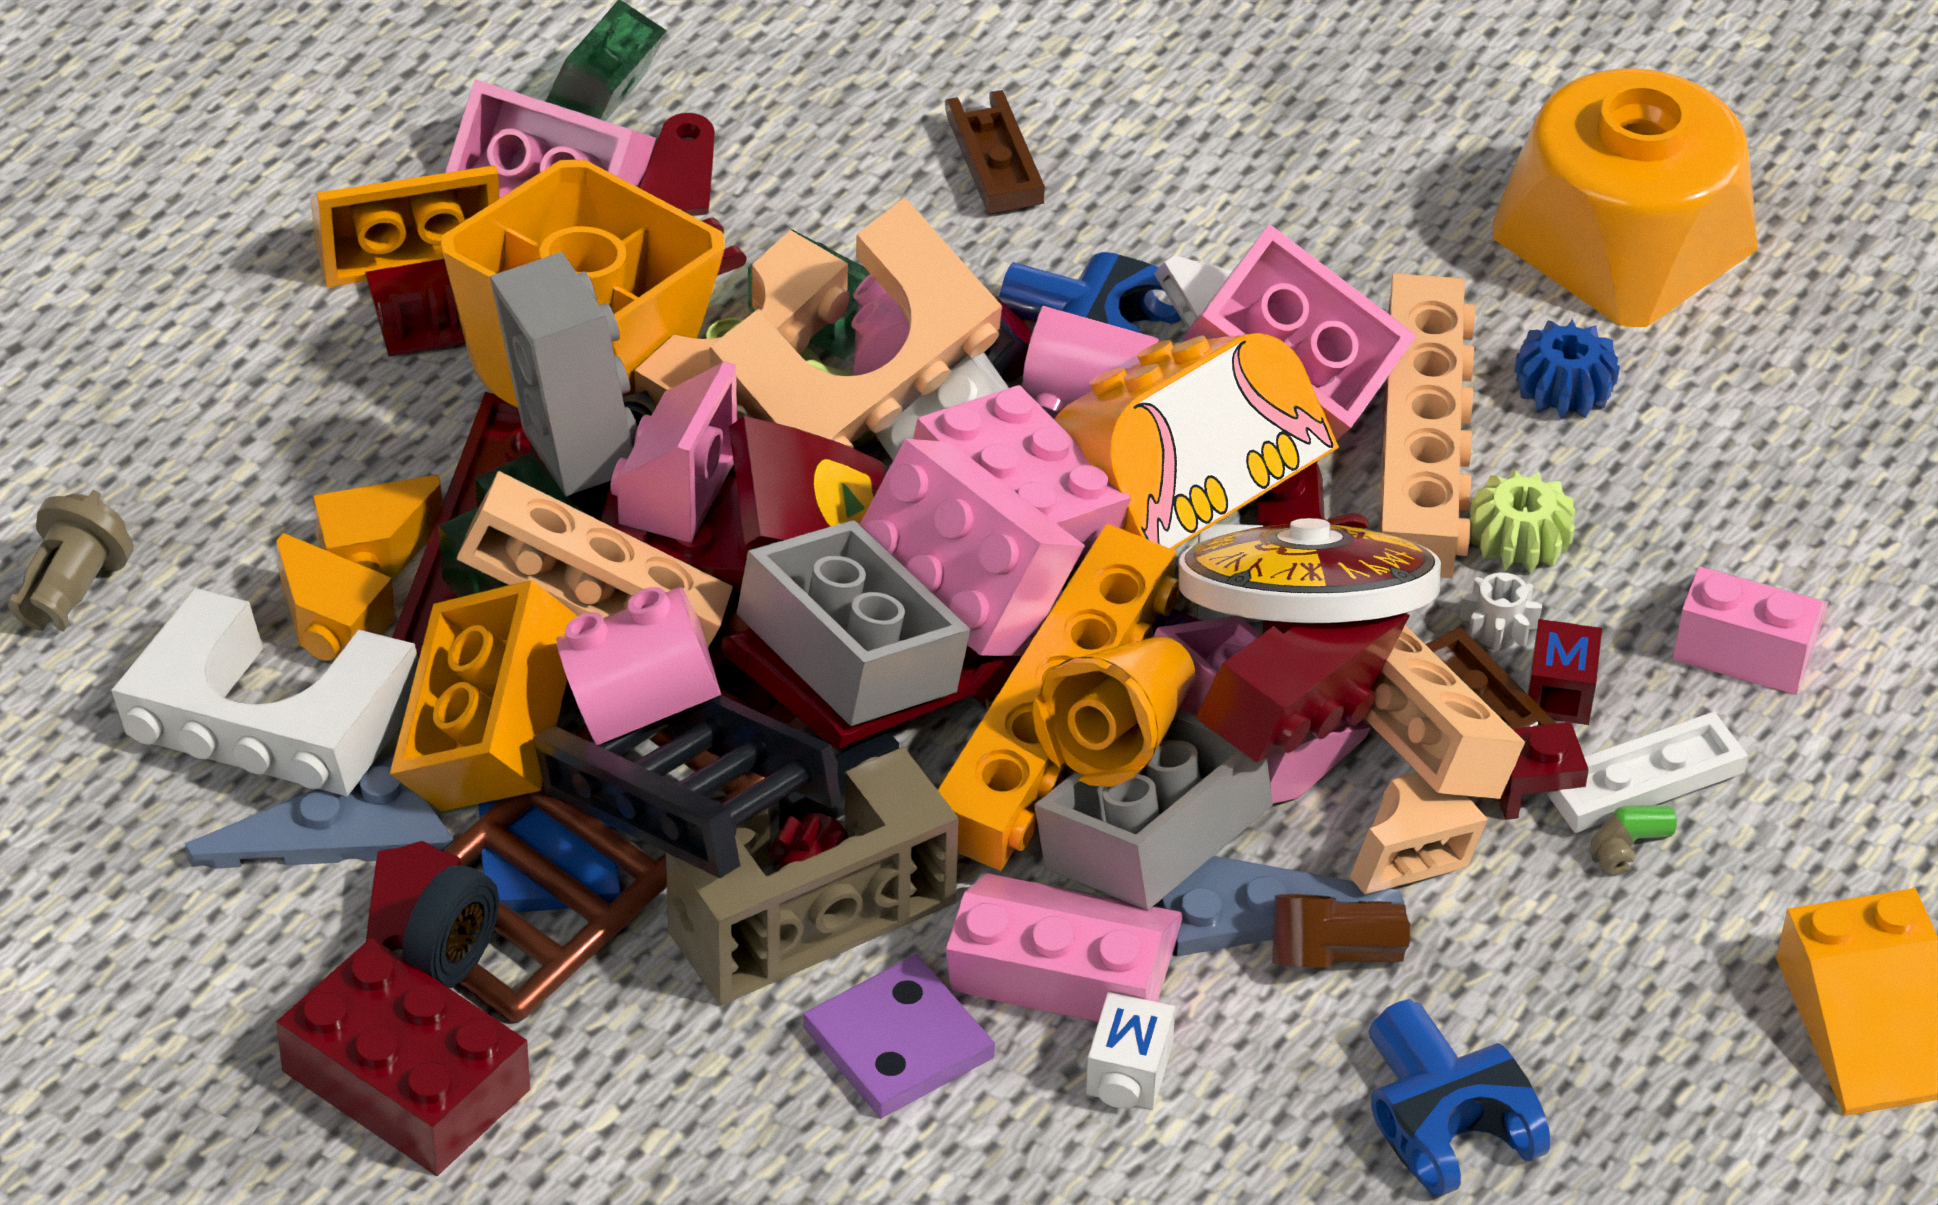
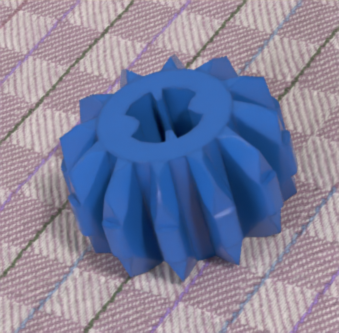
(1566, 368)

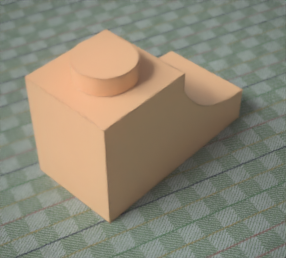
(1417, 836)

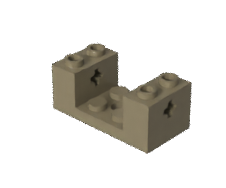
(886, 874)

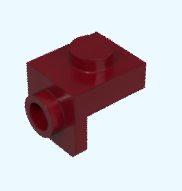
(1546, 763)

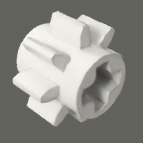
(1500, 610)

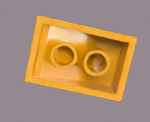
(1867, 995)

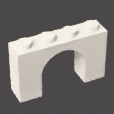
(314, 738)

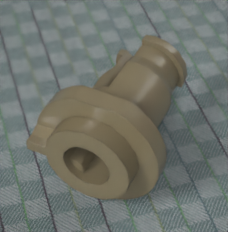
(77, 542)

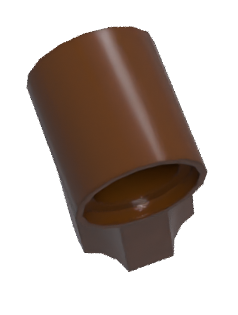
(1323, 930)

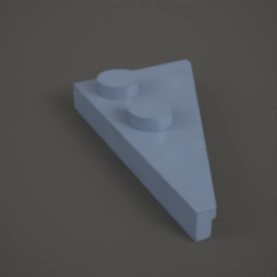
(327, 826)
(1234, 899)

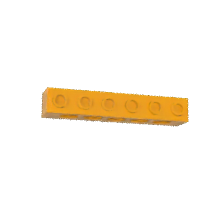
(1003, 765)

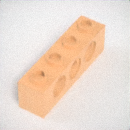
(578, 558)
(1441, 723)

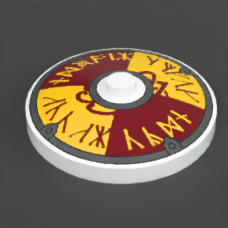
(1309, 573)

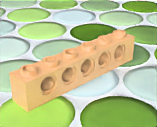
(1424, 419)

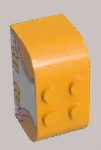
(1199, 430)

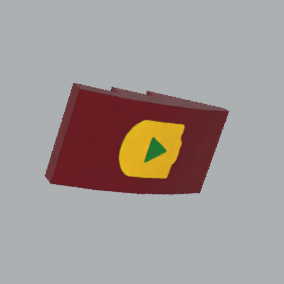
(797, 481)

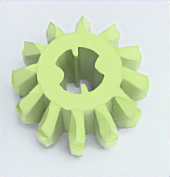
(1522, 520)

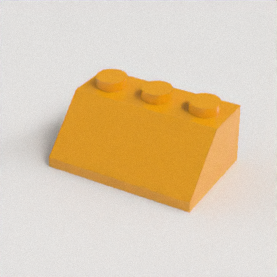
(394, 220)

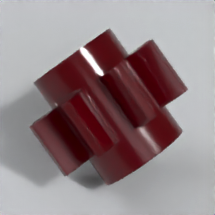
(806, 838)

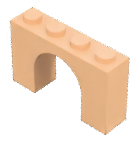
(946, 319)

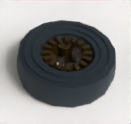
(451, 924)

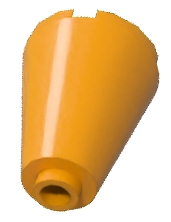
(1112, 708)

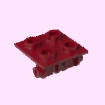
(415, 307)

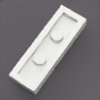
(1652, 770)

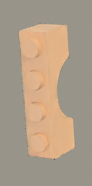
(792, 286)

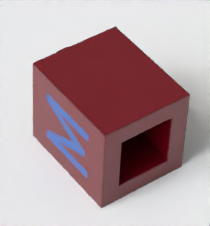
(1565, 670)

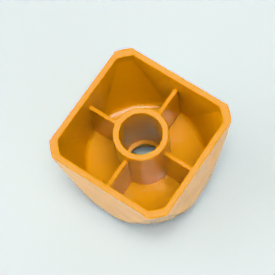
(1631, 193)
(637, 250)

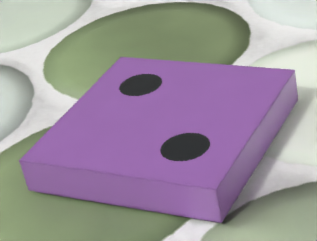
(898, 1035)

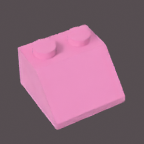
(679, 457)
(1748, 629)

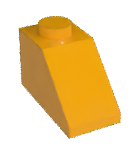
(379, 523)
(331, 597)

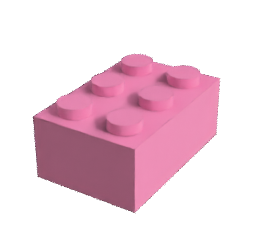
(1032, 457)
(972, 543)

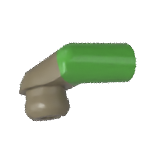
(1628, 823)

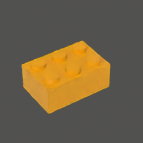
(481, 696)

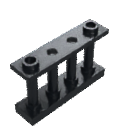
(680, 814)

